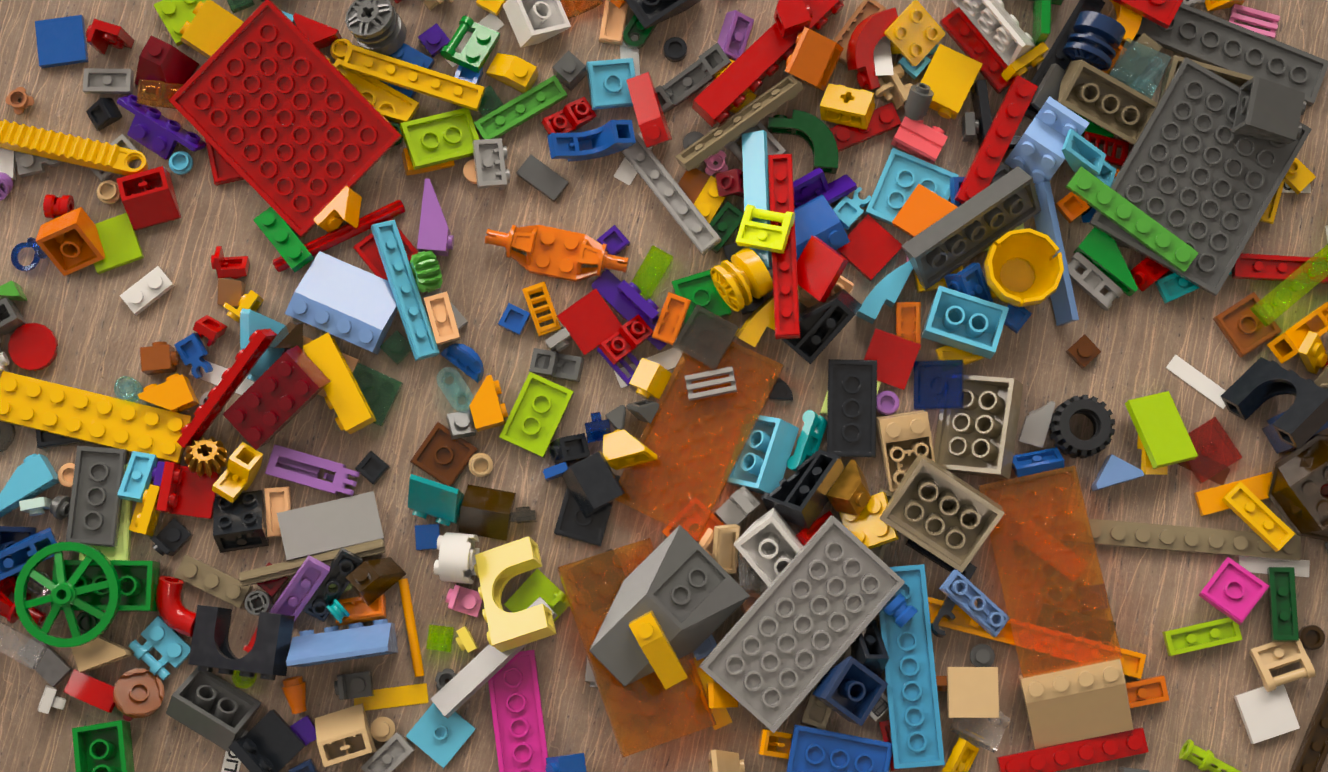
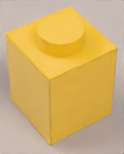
(650, 379)

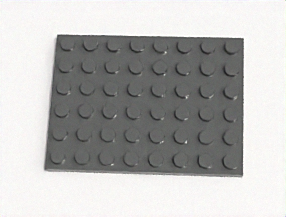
(1200, 175)

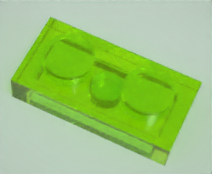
(652, 271)

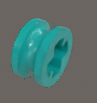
(338, 611)

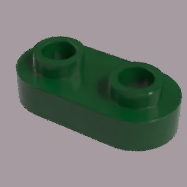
(635, 28)

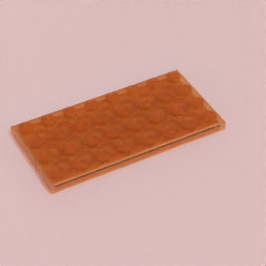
(698, 440)
(1051, 573)
(642, 711)

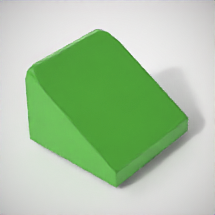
(12, 291)

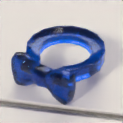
(39, 253)

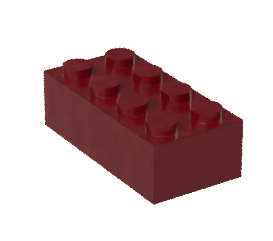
(276, 397)

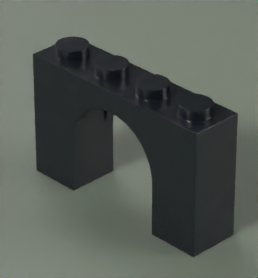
(1269, 379)
(212, 650)

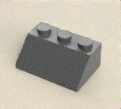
(212, 708)

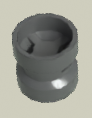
(262, 601)

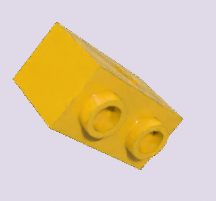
(847, 106)

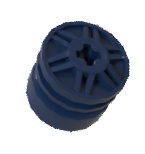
(1094, 39)

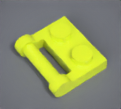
(762, 235)

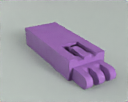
(305, 468)

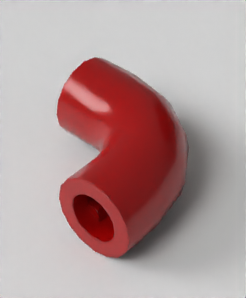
(171, 607)

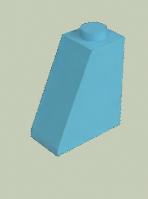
(249, 323)

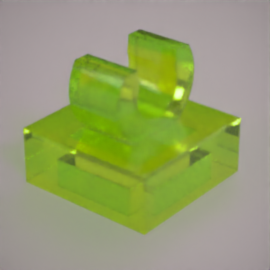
(440, 638)

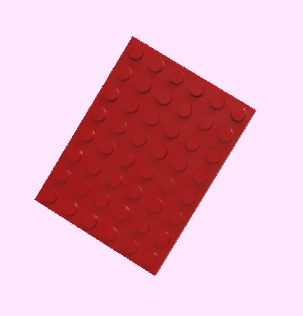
(284, 117)

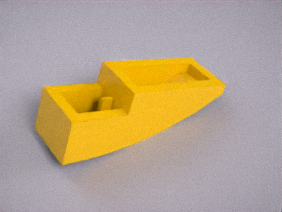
(757, 323)

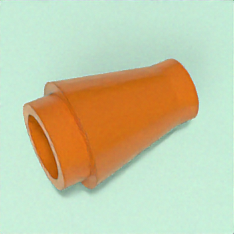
(295, 693)

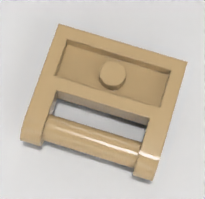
(1277, 655)

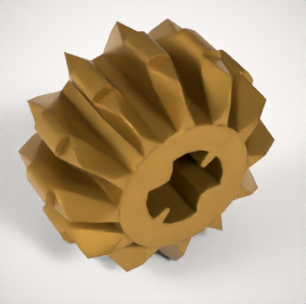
(206, 456)

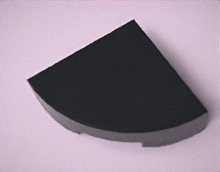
(781, 392)

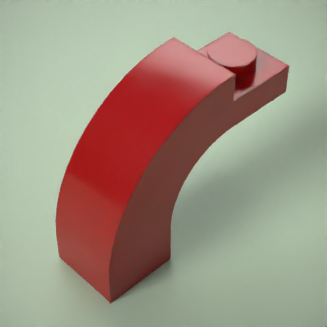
(862, 46)

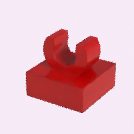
(209, 328)

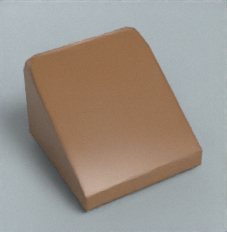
(230, 291)

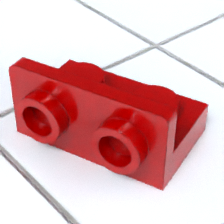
(102, 34)

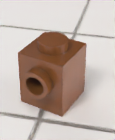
(158, 358)

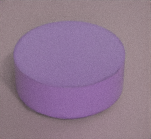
(887, 403)

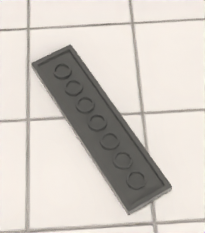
(1238, 49)

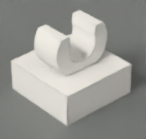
(50, 700)

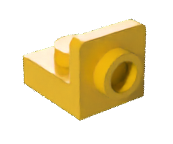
(248, 301)

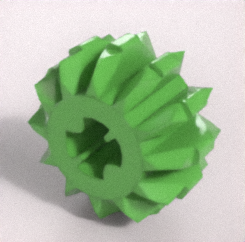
(426, 271)

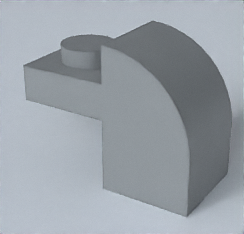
(737, 507)

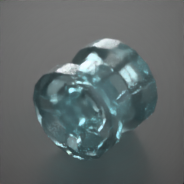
(123, 386)

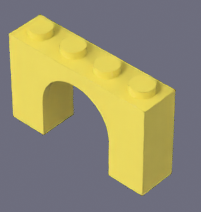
(494, 571)

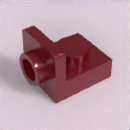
(730, 183)

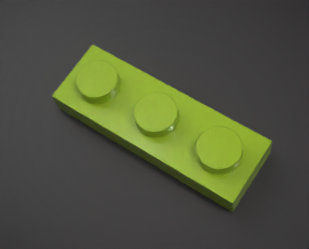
(1201, 636)

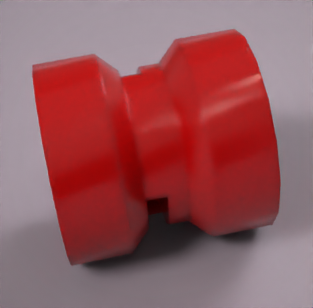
(57, 206)

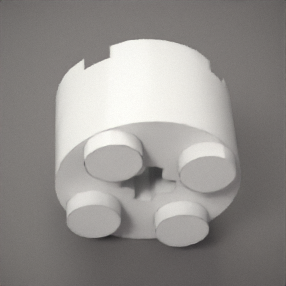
(456, 557)

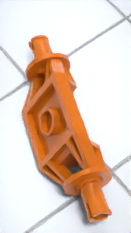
(556, 252)

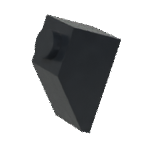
(870, 649)

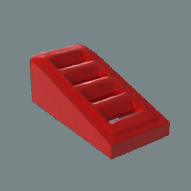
(1107, 141)

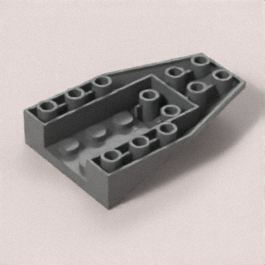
(683, 590)

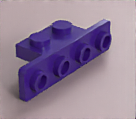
(157, 131)
(815, 184)
(628, 302)

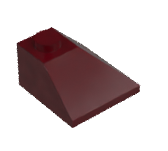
(164, 63)

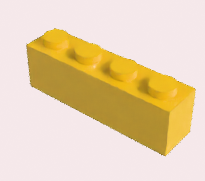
(343, 390)

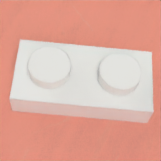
(147, 290)

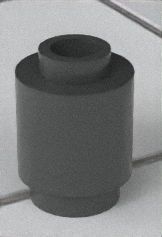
(918, 101)

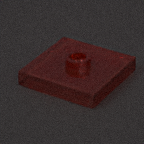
(1213, 449)

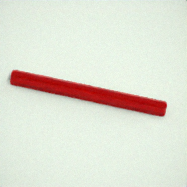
(347, 231)

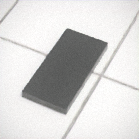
(94, 498)

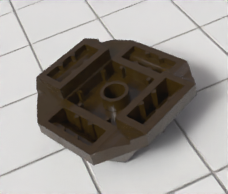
(1297, 487)

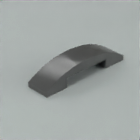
(693, 78)

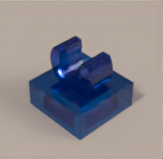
(597, 428)

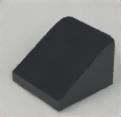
(104, 113)

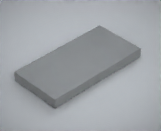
(330, 525)

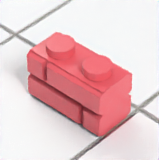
(919, 139)

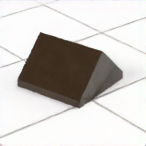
(486, 512)

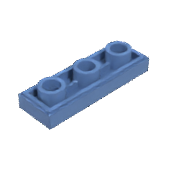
(965, 593)

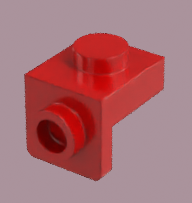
(229, 266)

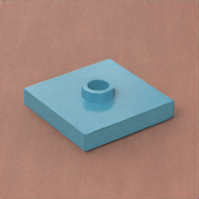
(609, 84)
(440, 735)

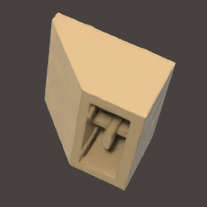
(344, 735)

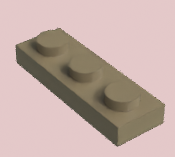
(212, 581)

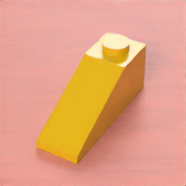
(657, 649)

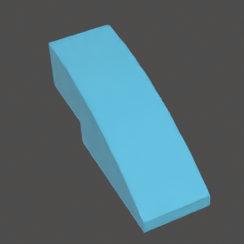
(1082, 153)
(885, 293)

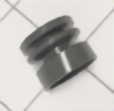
(376, 26)

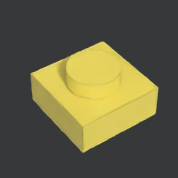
(466, 640)

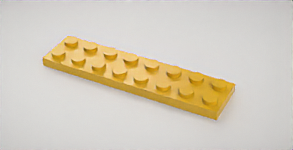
(91, 417)

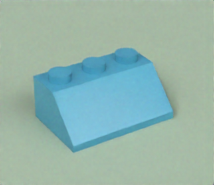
(965, 322)
(765, 455)

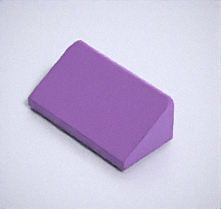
(735, 34)

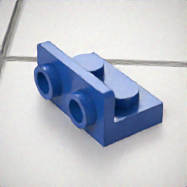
(970, 281)

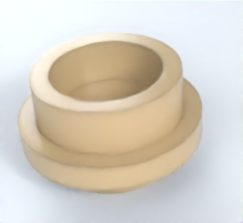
(108, 192)
(480, 464)
(382, 729)

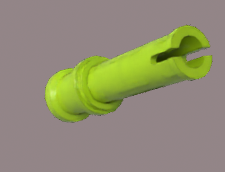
(1205, 759)

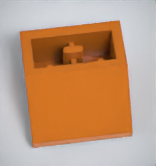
(813, 59)

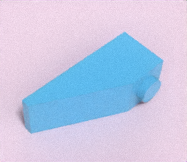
(27, 482)

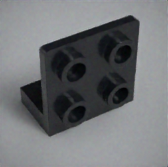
(239, 523)
(268, 745)

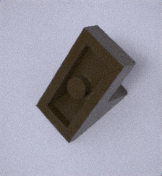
(289, 337)

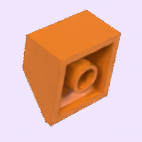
(71, 241)

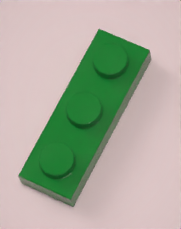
(283, 239)

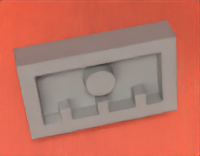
(490, 163)

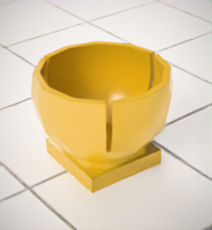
(1023, 267)

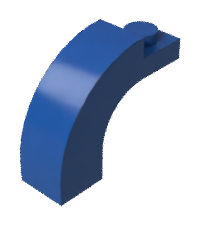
(592, 144)

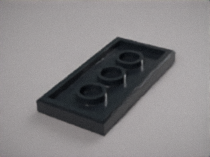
(852, 408)

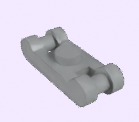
(1093, 281)

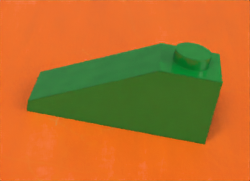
(1106, 256)

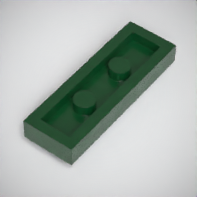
(1283, 604)

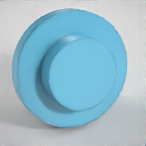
(180, 162)

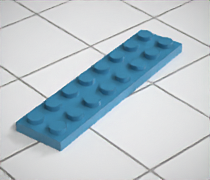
(912, 678)

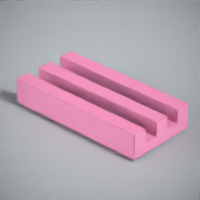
(1252, 21)

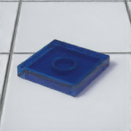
(939, 385)

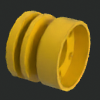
(741, 279)

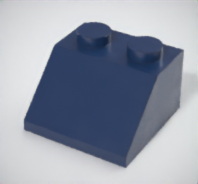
(850, 690)

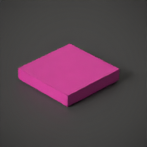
(1233, 590)

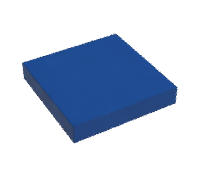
(61, 41)

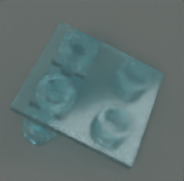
(1140, 67)

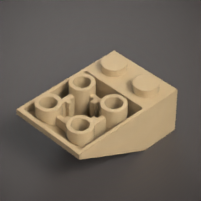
(901, 441)

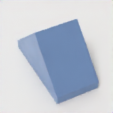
(1115, 472)

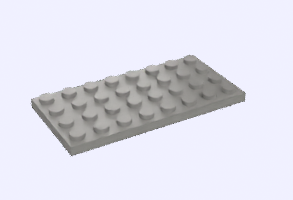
(802, 624)

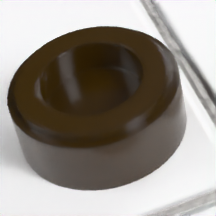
(1311, 637)

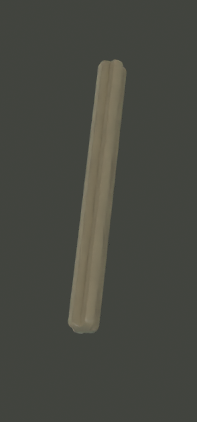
(291, 567)

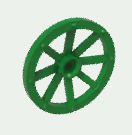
(72, 594)

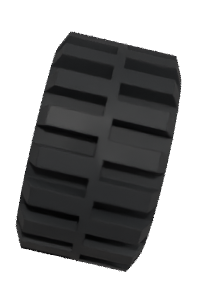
(1095, 412)

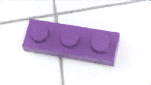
(301, 587)

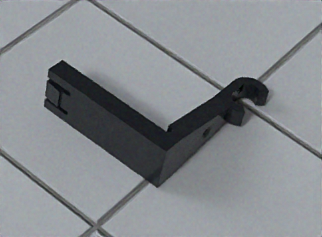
(982, 111)
(948, 604)

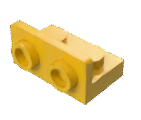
(145, 513)

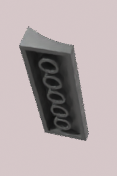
(972, 227)

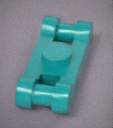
(809, 439)

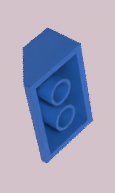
(818, 220)

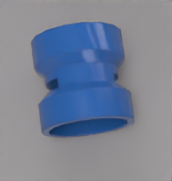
(900, 610)

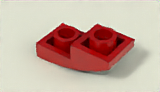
(570, 118)
(626, 339)
(91, 690)

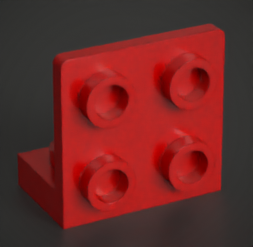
(186, 492)

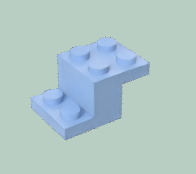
(1042, 143)

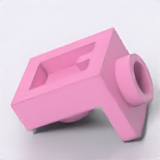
(464, 600)

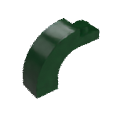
(814, 133)

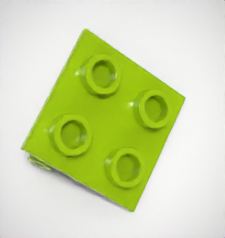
(534, 587)

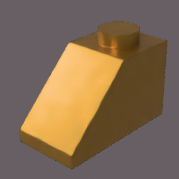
(850, 491)

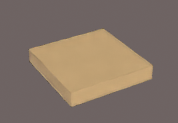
(972, 692)

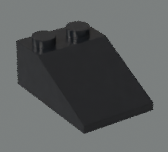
(656, 11)

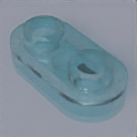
(454, 390)

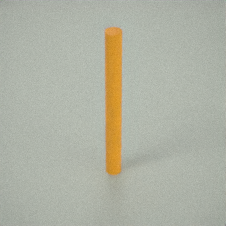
(411, 627)

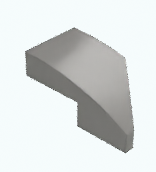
(1037, 425)

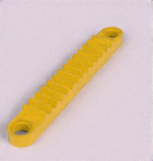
(69, 148)

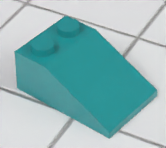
(435, 500)

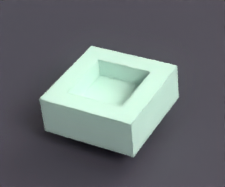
(35, 506)

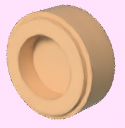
(469, 171)
(66, 475)

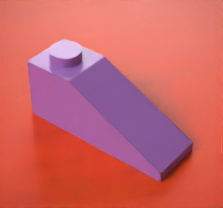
(433, 228)

